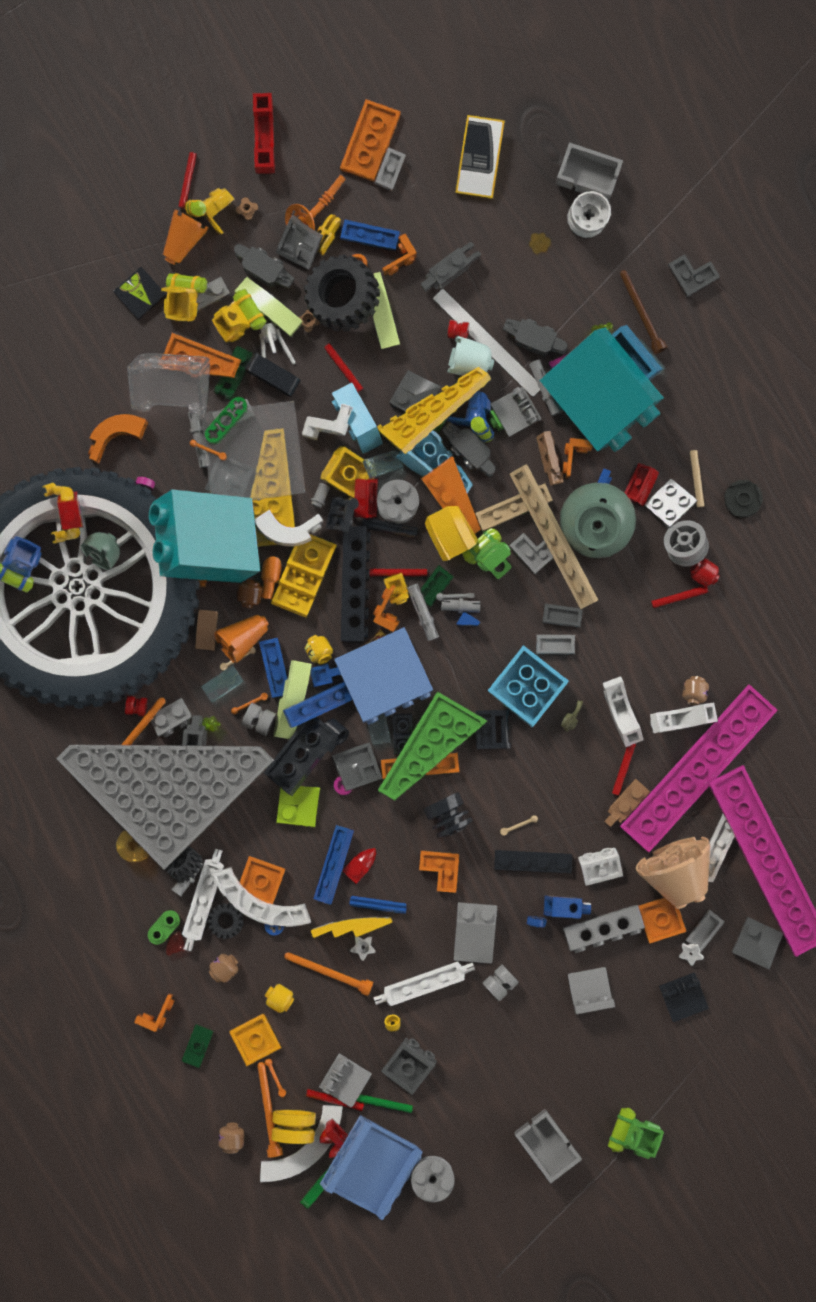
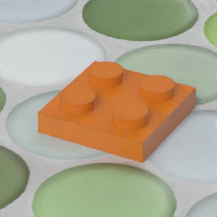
(262, 879)
(661, 920)

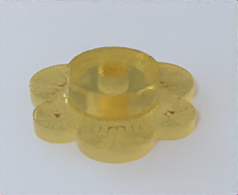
(538, 247)

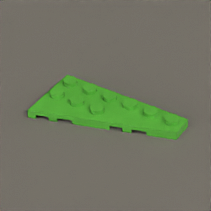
(434, 738)

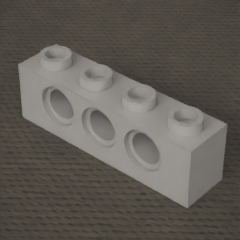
(631, 914)

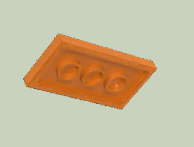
(370, 140)

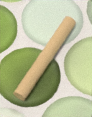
(697, 478)

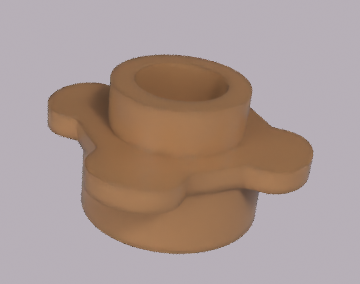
(248, 214)
(313, 321)

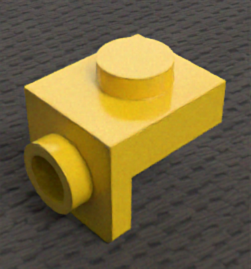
(400, 593)

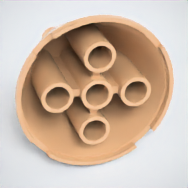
(679, 870)

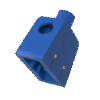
(559, 907)

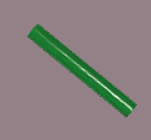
(385, 1103)

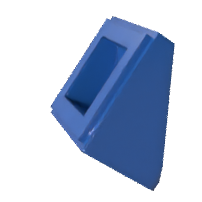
(467, 620)

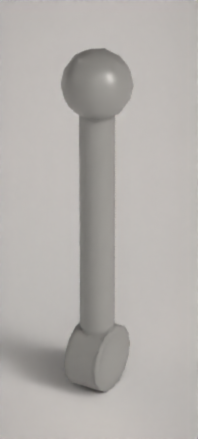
(440, 596)

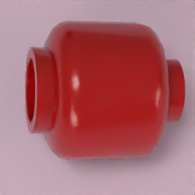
(705, 572)

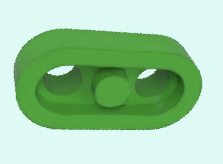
(164, 927)

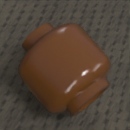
(249, 593)

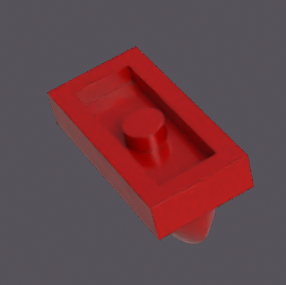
(333, 1134)

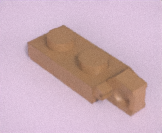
(550, 458)
(626, 802)

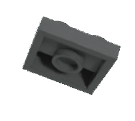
(409, 1065)

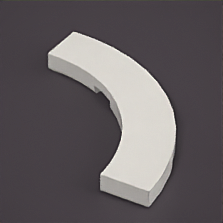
(256, 908)
(305, 1156)

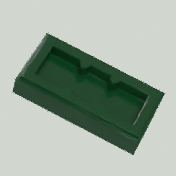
(435, 584)
(197, 1045)

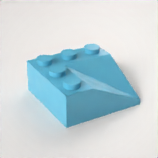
(528, 686)

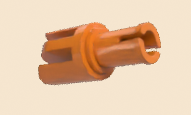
(270, 575)

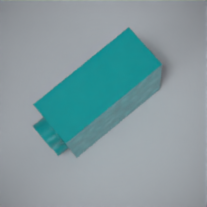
(603, 391)
(204, 536)

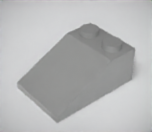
(475, 932)

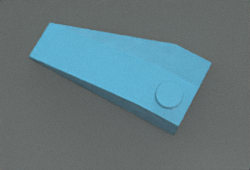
(428, 455)

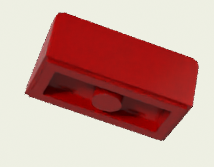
(641, 484)
(366, 494)

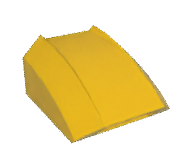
(343, 471)
(450, 532)

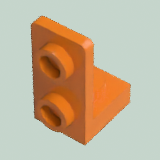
(405, 247)
(580, 446)
(386, 620)
(146, 1020)

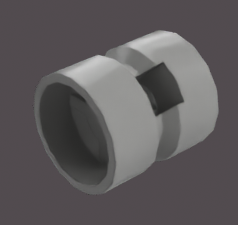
(265, 718)
(500, 982)

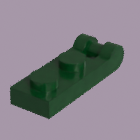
(244, 356)

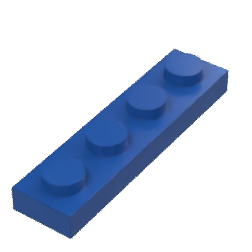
(317, 705)
(333, 864)

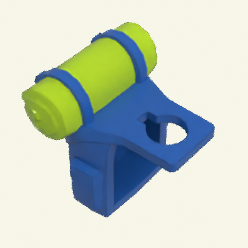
(476, 417)
(19, 563)

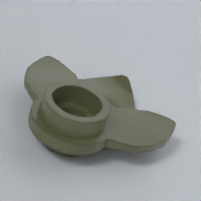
(570, 721)

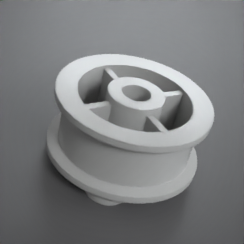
(401, 491)
(686, 543)
(432, 1190)

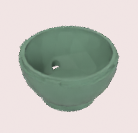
(584, 509)

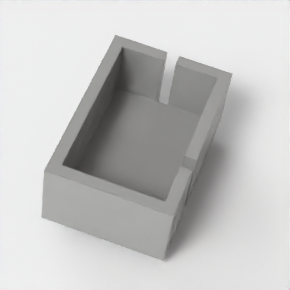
(588, 171)
(547, 1146)

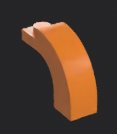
(112, 427)

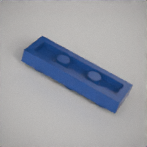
(370, 235)
(274, 666)

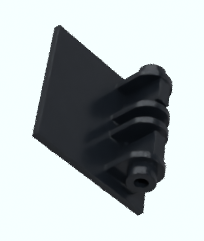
(683, 997)

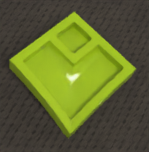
(299, 808)

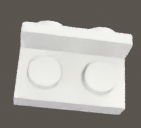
(600, 866)

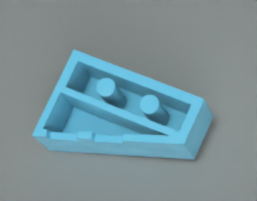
(360, 421)

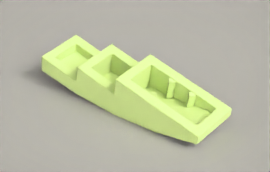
(271, 307)
(383, 318)
(293, 693)

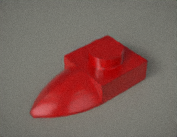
(360, 865)

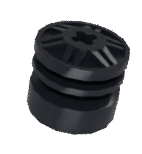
(448, 815)

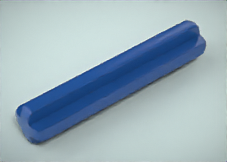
(377, 904)

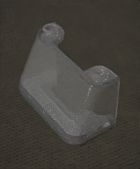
(169, 382)

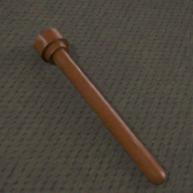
(657, 344)

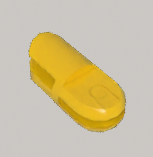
(328, 231)

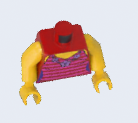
(69, 512)

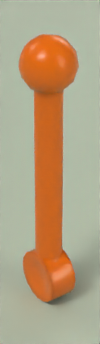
(222, 455)
(235, 710)
(282, 1092)

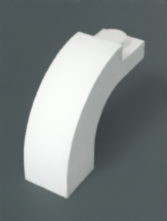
(284, 535)
(622, 712)
(683, 718)

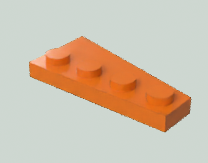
(220, 363)
(448, 490)

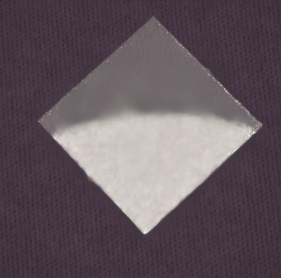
(260, 453)

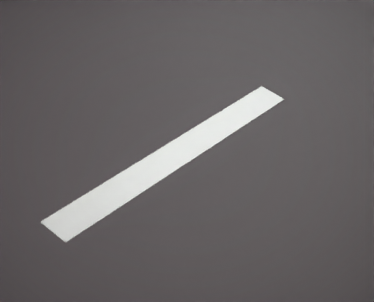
(483, 337)

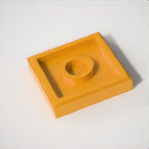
(255, 1039)

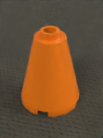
(182, 237)
(241, 636)

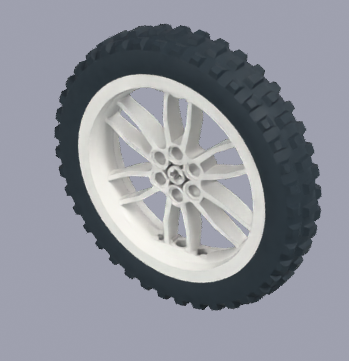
(98, 676)

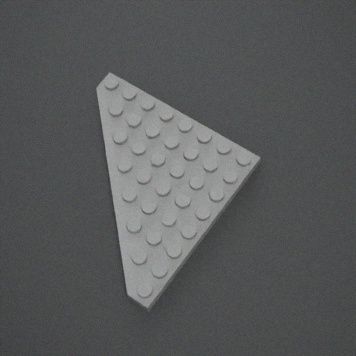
(165, 791)

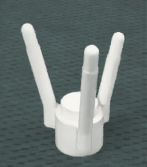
(269, 334)

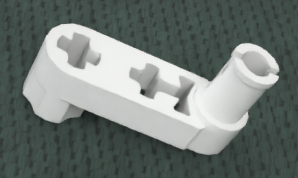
(338, 427)

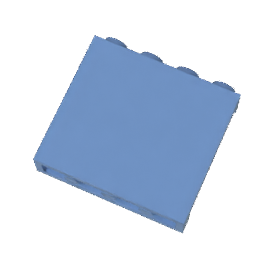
(384, 676)
(371, 1167)

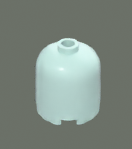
(469, 356)

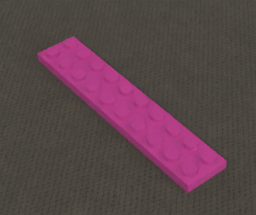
(698, 767)
(767, 858)

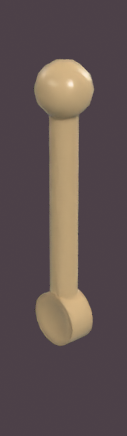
(224, 666)
(504, 831)

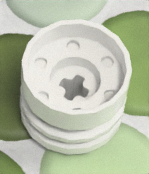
(598, 209)

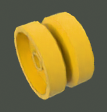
(293, 1126)

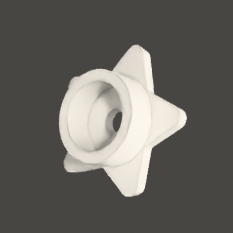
(691, 948)
(363, 952)

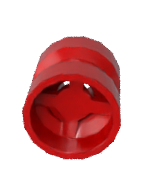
(456, 329)
(136, 706)

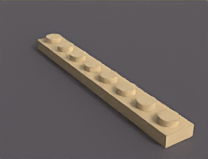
(553, 536)

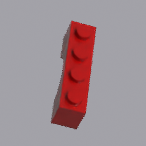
(264, 133)

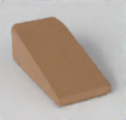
(206, 627)

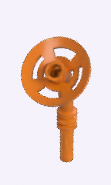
(307, 218)

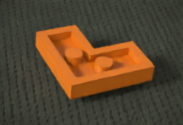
(445, 864)

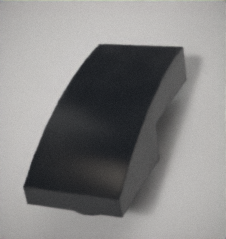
(401, 730)

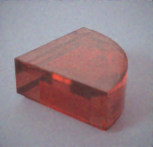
(175, 943)

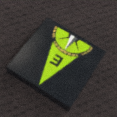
(139, 293)

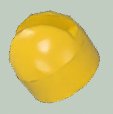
(392, 1018)

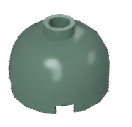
(102, 549)

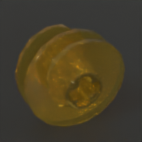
(126, 851)

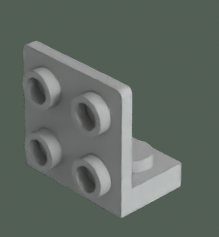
(590, 990)

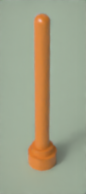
(144, 722)
(363, 986)
(274, 1148)

